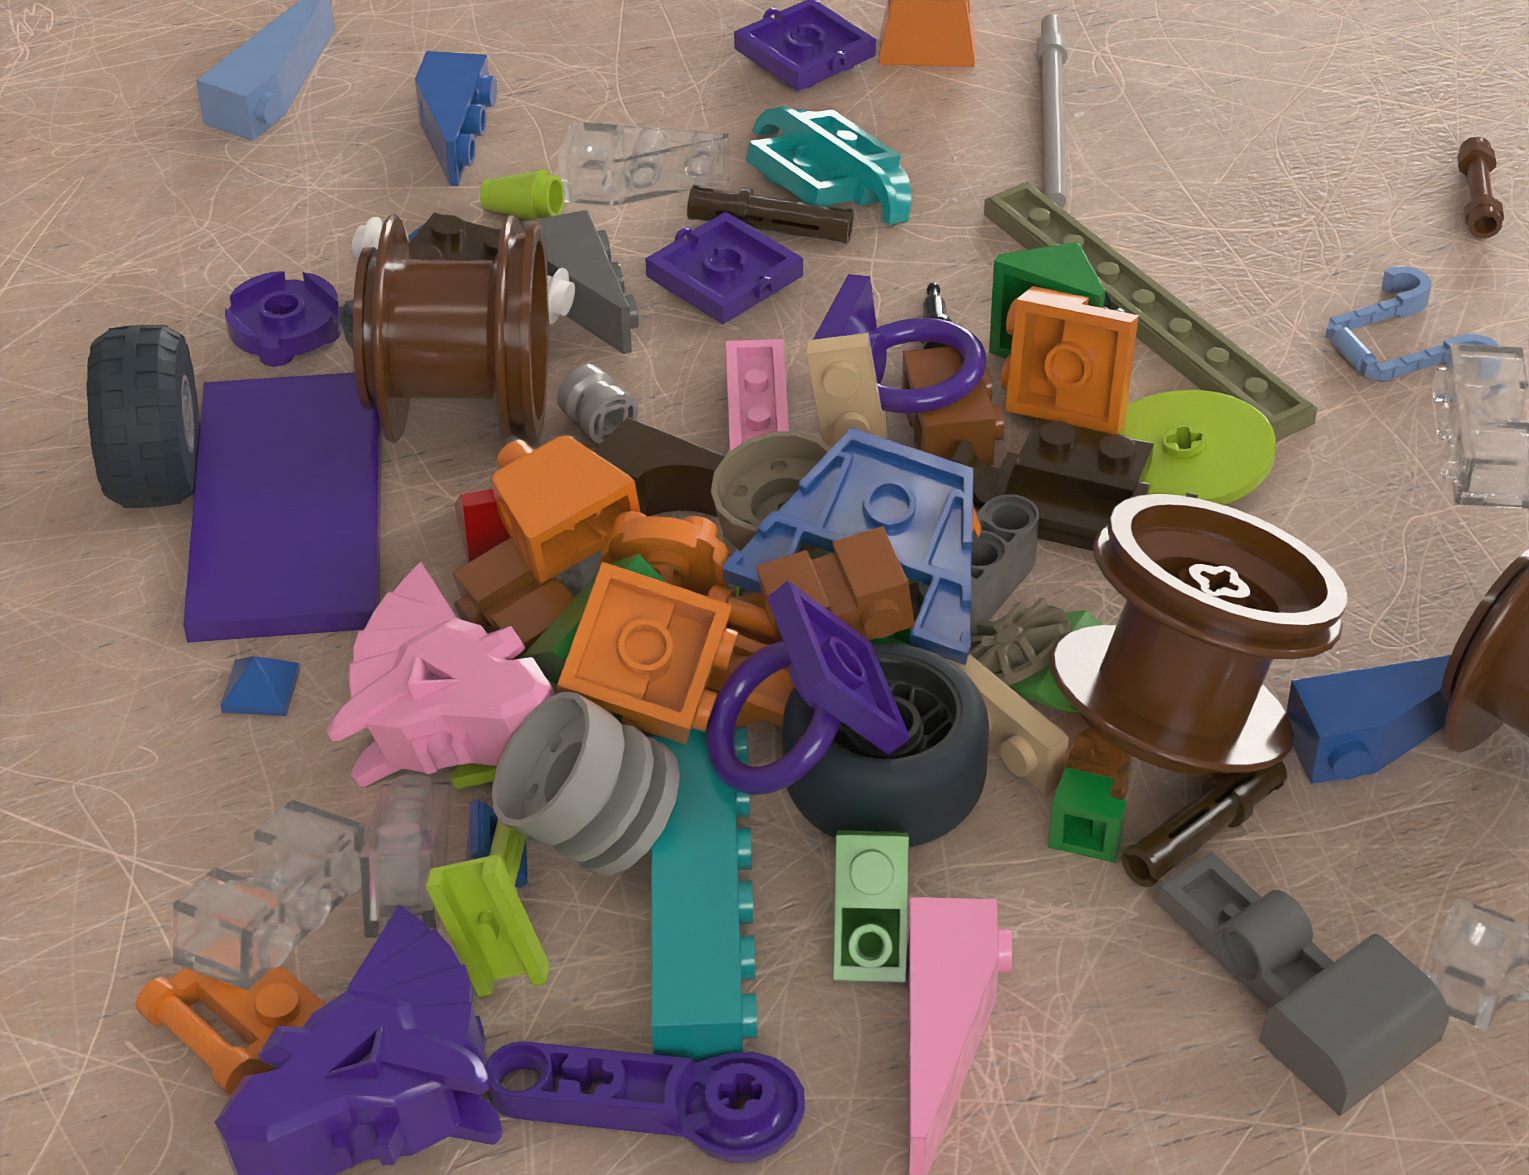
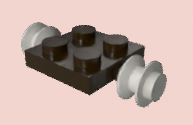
(455, 239)

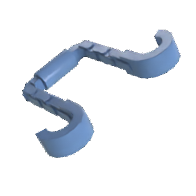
(1413, 300)

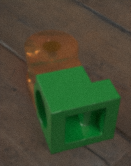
(1090, 799)

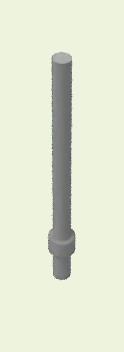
(1052, 56)

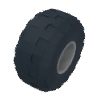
(143, 415)

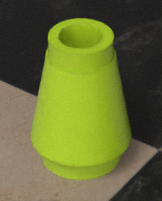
(524, 195)

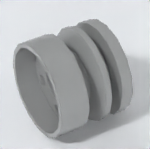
(585, 784)

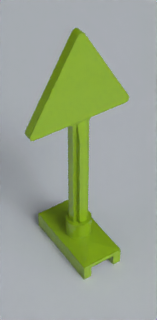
(483, 905)

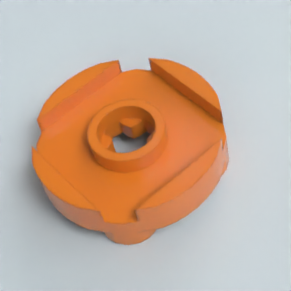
(679, 550)

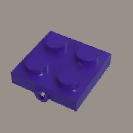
(804, 44)
(724, 267)

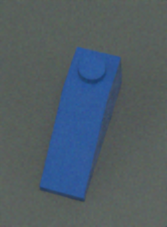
(1365, 716)

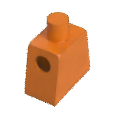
(928, 33)
(559, 502)

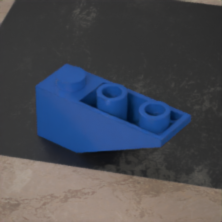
(453, 105)

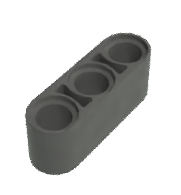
(1000, 554)

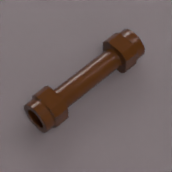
(1483, 212)

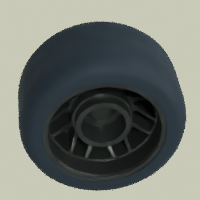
(922, 784)

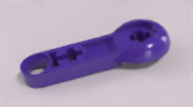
(657, 1095)

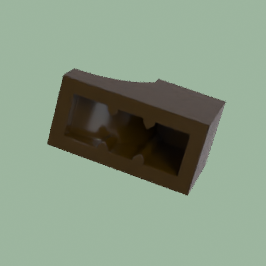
(665, 468)

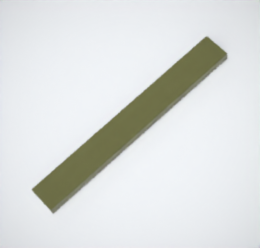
(1163, 320)

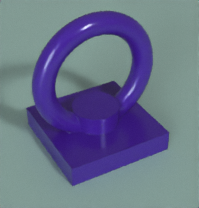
(855, 314)
(831, 671)

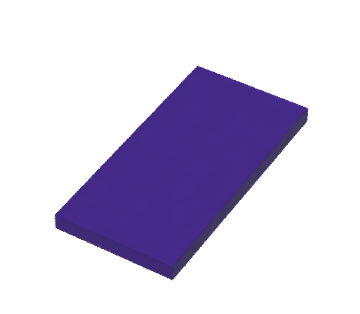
(284, 510)

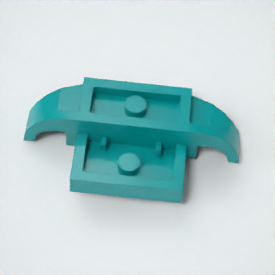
(829, 161)

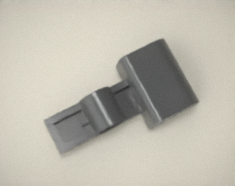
(1330, 1022)

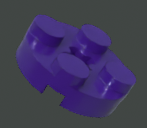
(306, 320)

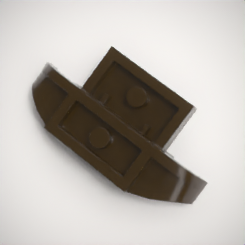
(1069, 475)

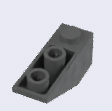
(599, 285)

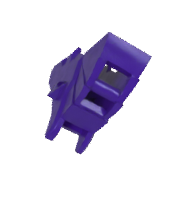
(371, 1070)

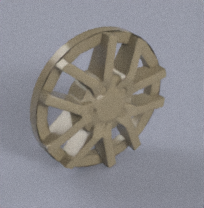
(1018, 638)

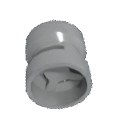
(602, 402)

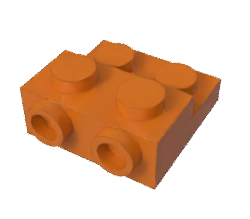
(1069, 360)
(649, 652)

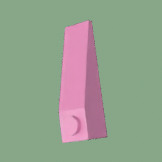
(950, 998)

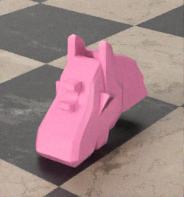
(433, 686)

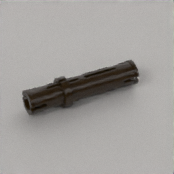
(772, 213)
(1223, 803)

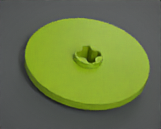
(1203, 444)

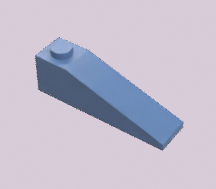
(265, 73)

